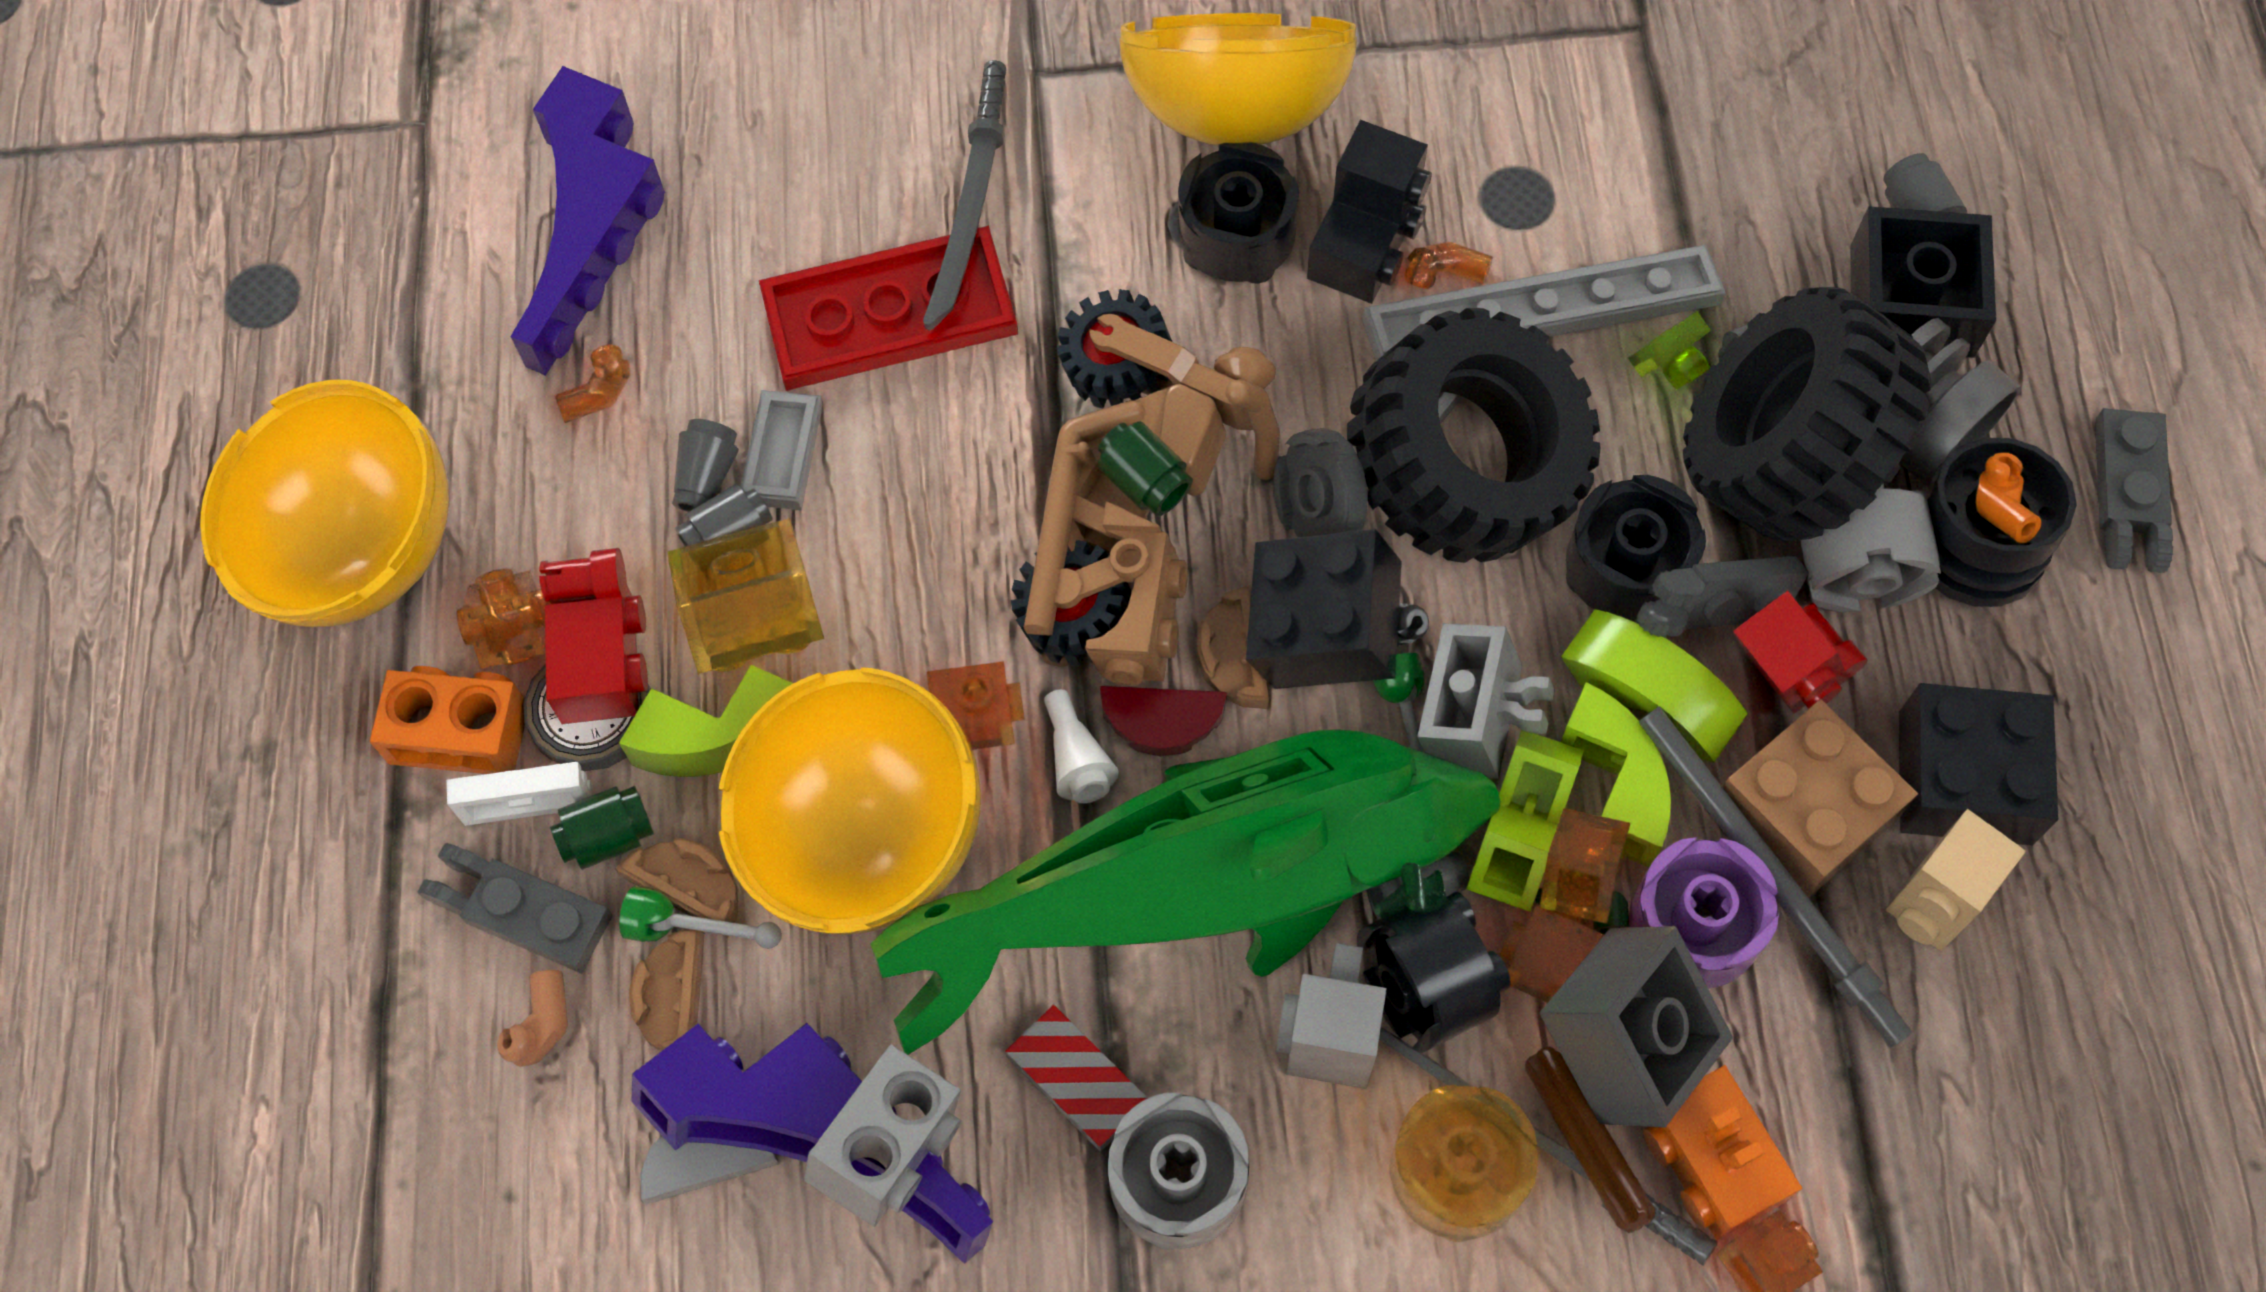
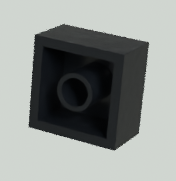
(1926, 269)
(1324, 609)
(1979, 755)

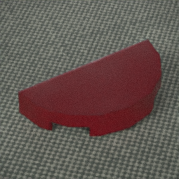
(1162, 719)

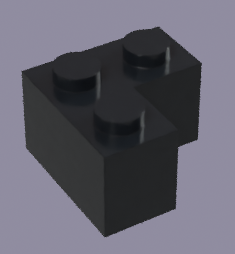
(1371, 213)

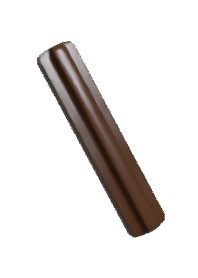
(1590, 1141)

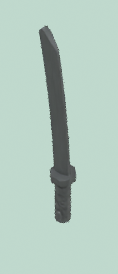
(985, 137)
(1672, 1227)

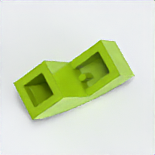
(1653, 673)
(687, 742)
(1621, 746)
(1522, 830)

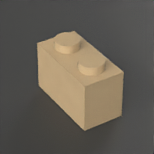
(1954, 881)

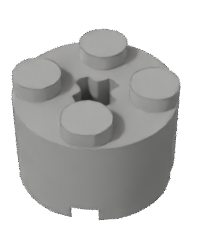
(1877, 554)
(1189, 1132)

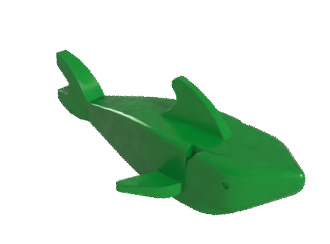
(1210, 852)

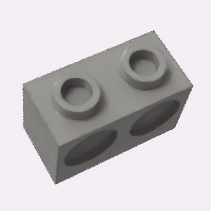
(874, 1131)

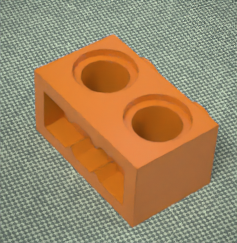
(445, 735)

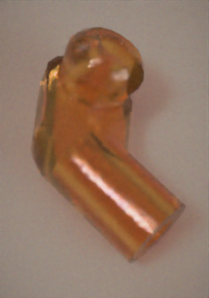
(1446, 257)
(602, 388)

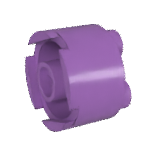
(1727, 883)

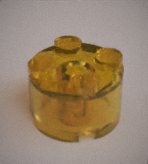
(1456, 1123)

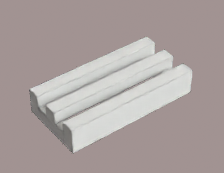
(517, 793)

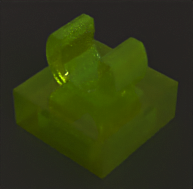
(1675, 352)

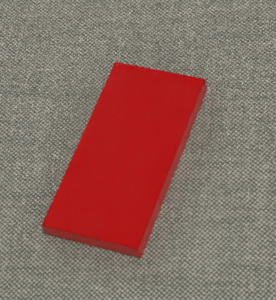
(873, 309)

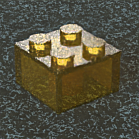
(744, 597)

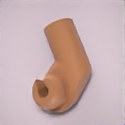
(543, 1028)

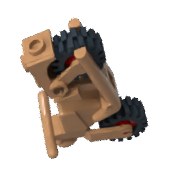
(1079, 596)

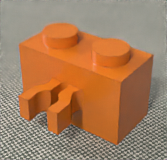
(1722, 1157)

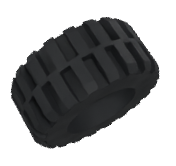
(1527, 396)
(1807, 414)

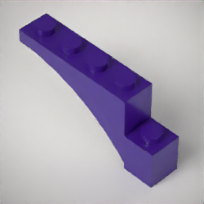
(599, 210)
(784, 1107)

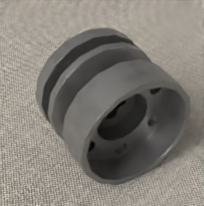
(1959, 405)

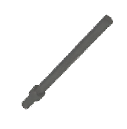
(1855, 980)

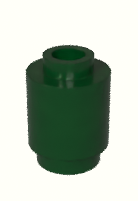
(1144, 467)
(601, 827)

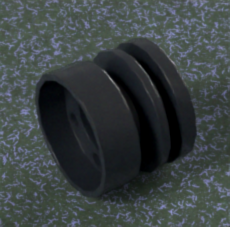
(1975, 557)

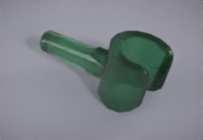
(1415, 892)

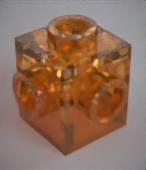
(492, 631)

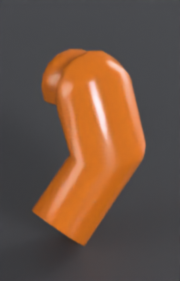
(2000, 498)

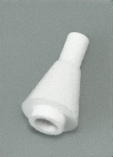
(1080, 763)

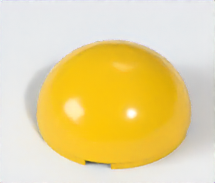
(1237, 73)
(325, 505)
(849, 801)

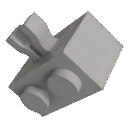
(1477, 697)
(1333, 1024)

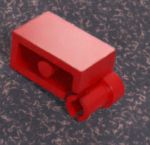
(592, 638)
(1799, 652)

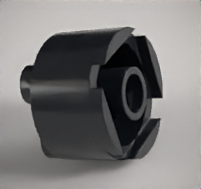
(1237, 212)
(1627, 538)
(1434, 972)

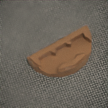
(1223, 651)
(688, 875)
(667, 988)

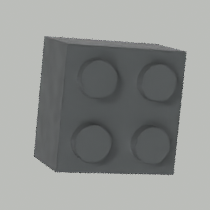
(1637, 1026)

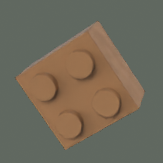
(1818, 796)

